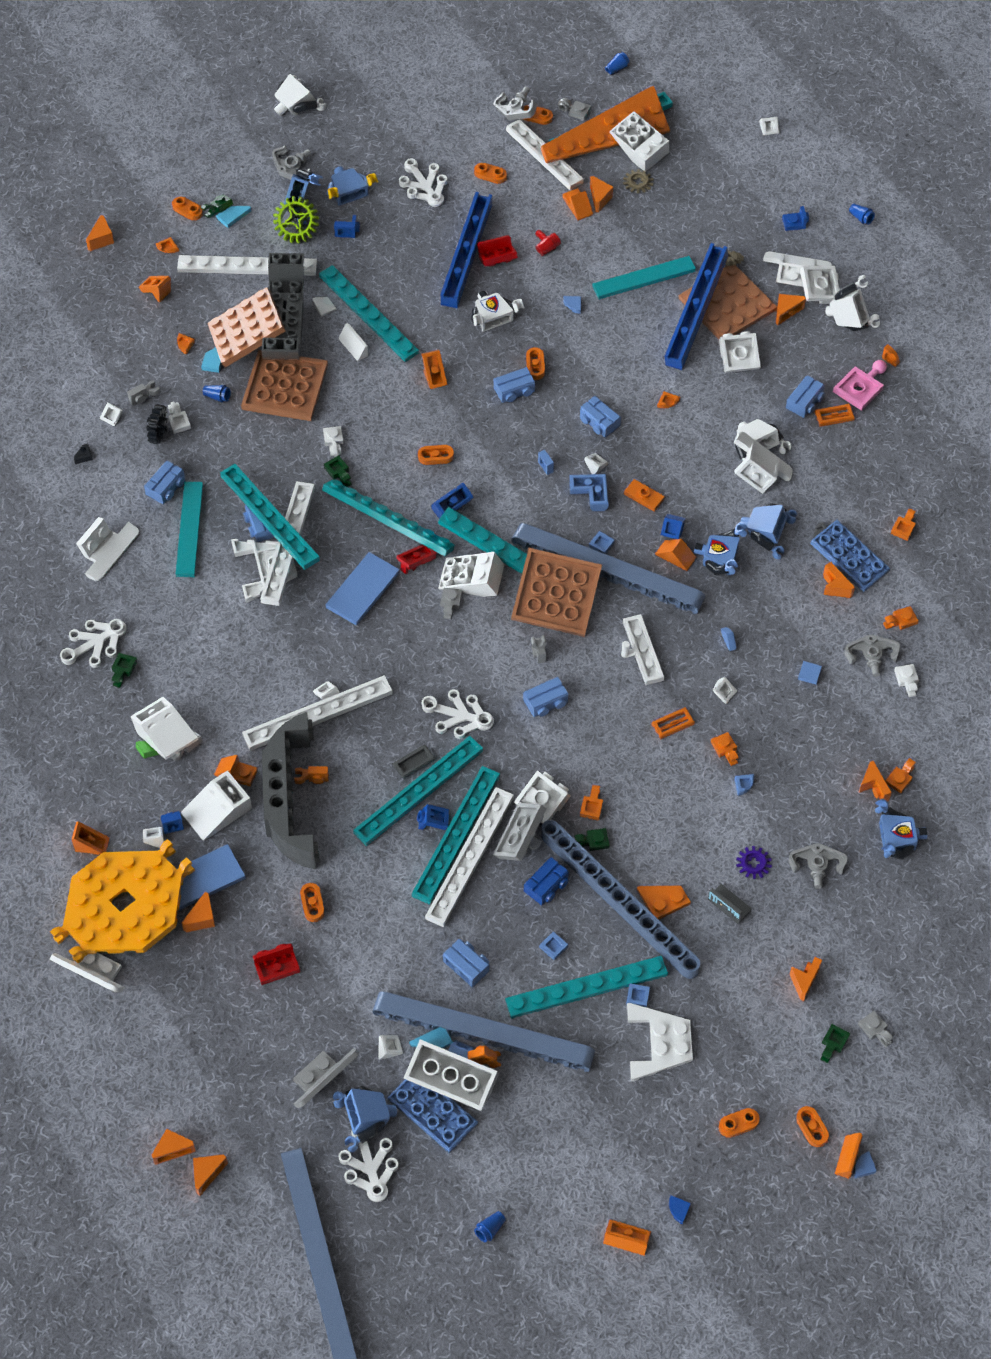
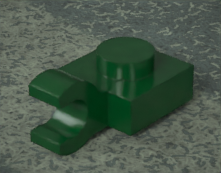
(219, 204)
(338, 468)
(122, 667)
(595, 839)
(834, 1040)

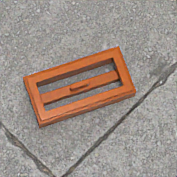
(836, 417)
(675, 729)

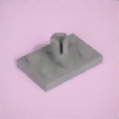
(521, 832)

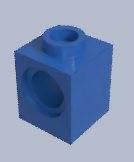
(673, 526)

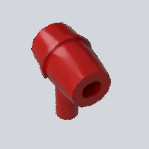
(548, 242)

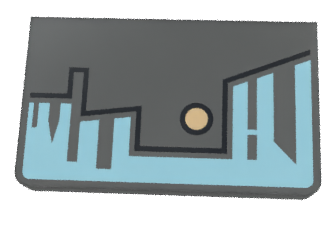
(729, 903)

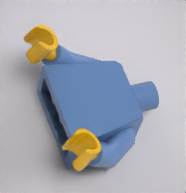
(349, 185)

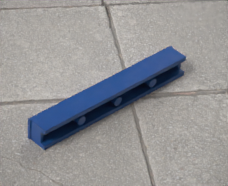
(466, 250)
(696, 306)

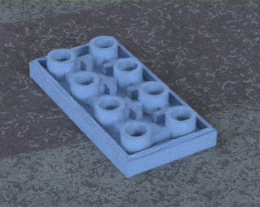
(850, 555)
(362, 588)
(211, 874)
(433, 1113)

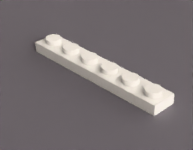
(533, 144)

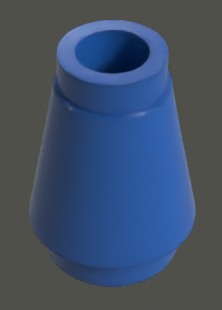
(617, 63)
(863, 214)
(217, 392)
(489, 1227)

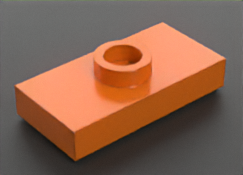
(644, 495)

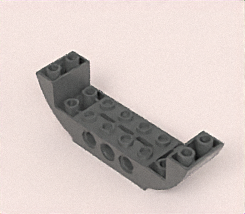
(287, 290)
(279, 791)

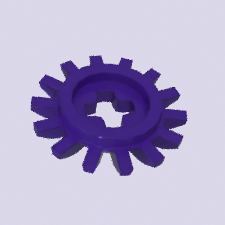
(760, 857)

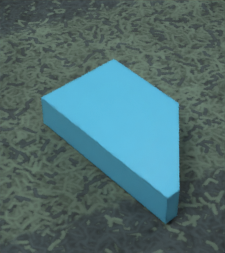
(232, 214)
(211, 361)
(437, 1037)

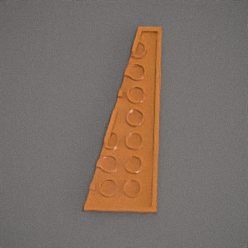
(595, 133)

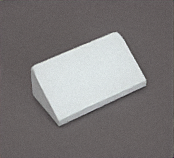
(353, 342)

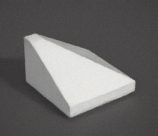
(769, 125)
(323, 305)
(111, 412)
(593, 465)
(723, 688)
(328, 692)
(153, 839)
(387, 1047)

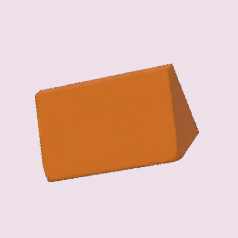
(848, 1155)
(627, 1237)

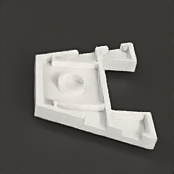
(263, 554)
(669, 1041)

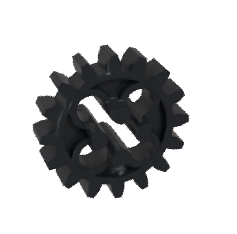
(157, 424)

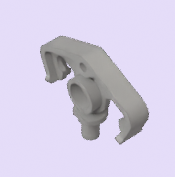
(514, 109)
(291, 164)
(872, 651)
(817, 858)

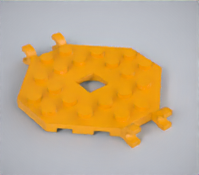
(99, 925)

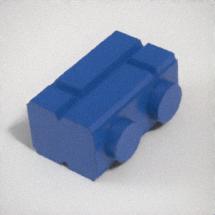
(454, 499)
(546, 881)

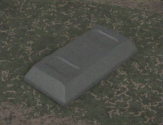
(413, 761)

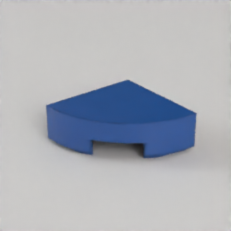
(678, 1208)

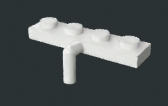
(641, 649)

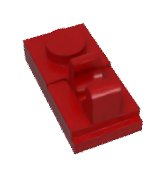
(415, 557)

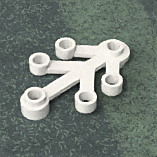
(423, 184)
(95, 640)
(459, 715)
(370, 1168)

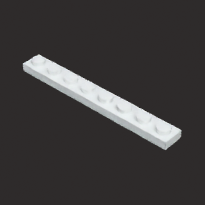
(233, 265)
(282, 559)
(322, 710)
(469, 857)

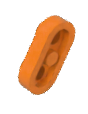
(541, 116)
(490, 173)
(185, 208)
(535, 364)
(435, 454)
(312, 903)
(740, 1123)
(813, 1127)

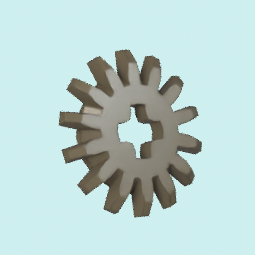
(634, 176)
(734, 258)

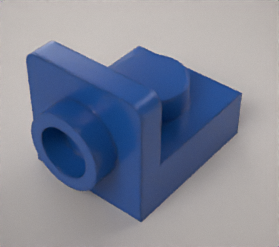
(796, 220)
(347, 229)
(433, 817)
(172, 822)

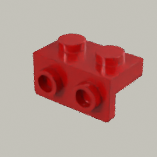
(496, 251)
(276, 963)

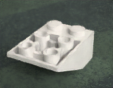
(640, 141)
(473, 574)
(163, 728)
(217, 806)

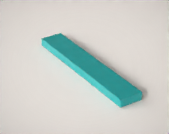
(643, 277)
(189, 529)

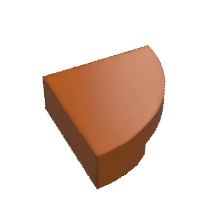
(167, 246)
(185, 343)
(890, 355)
(668, 399)

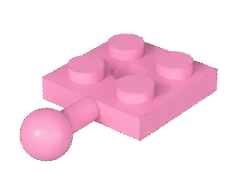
(857, 377)

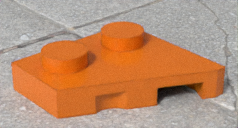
(663, 899)

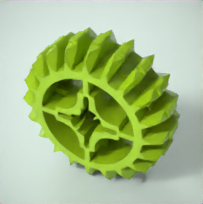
(303, 217)

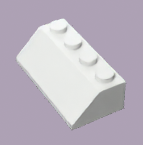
(451, 1075)

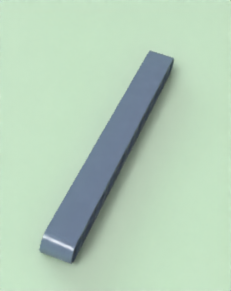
(613, 568)
(622, 907)
(484, 1030)
(318, 1255)

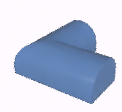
(595, 486)

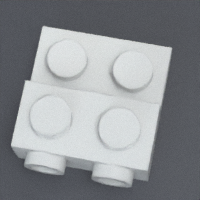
(820, 283)
(739, 352)
(544, 792)

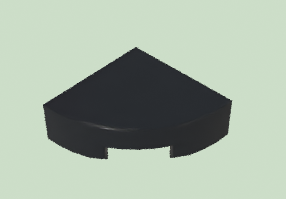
(83, 454)

